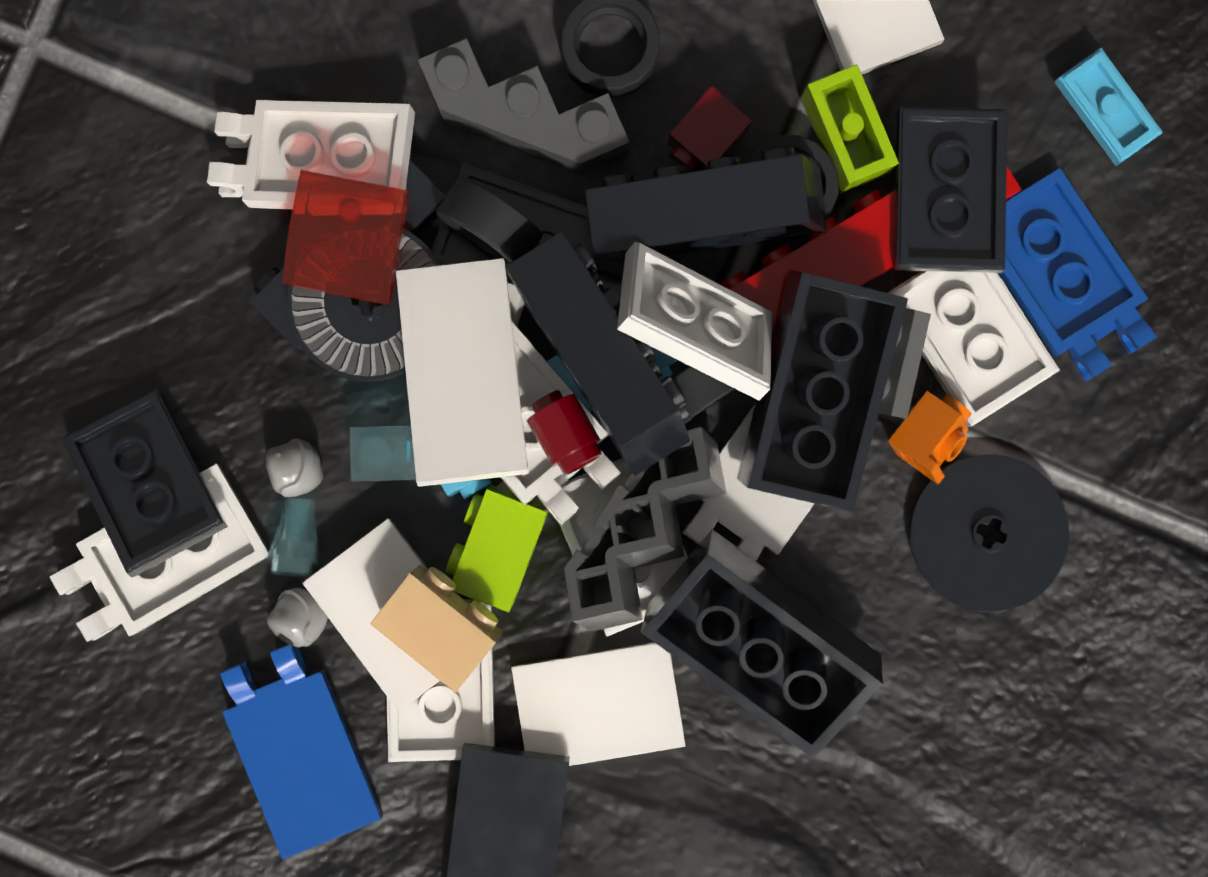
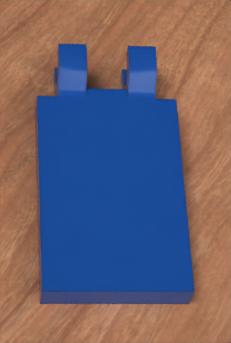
(1070, 275)
(298, 754)

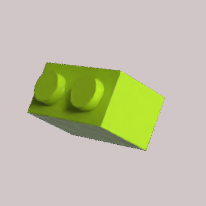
(849, 128)
(497, 547)

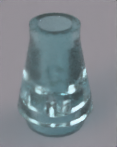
(295, 540)

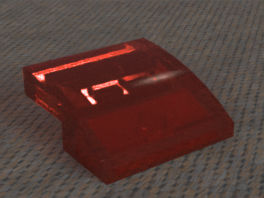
(345, 237)

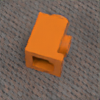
(931, 434)

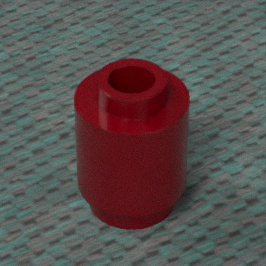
(564, 432)

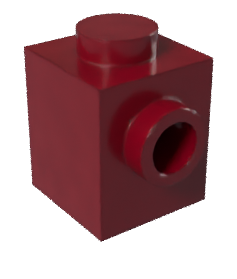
(707, 131)

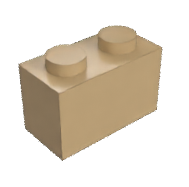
(438, 626)

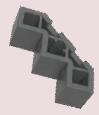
(523, 113)
(639, 530)

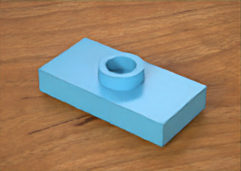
(1108, 106)

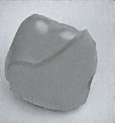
(294, 468)
(297, 618)

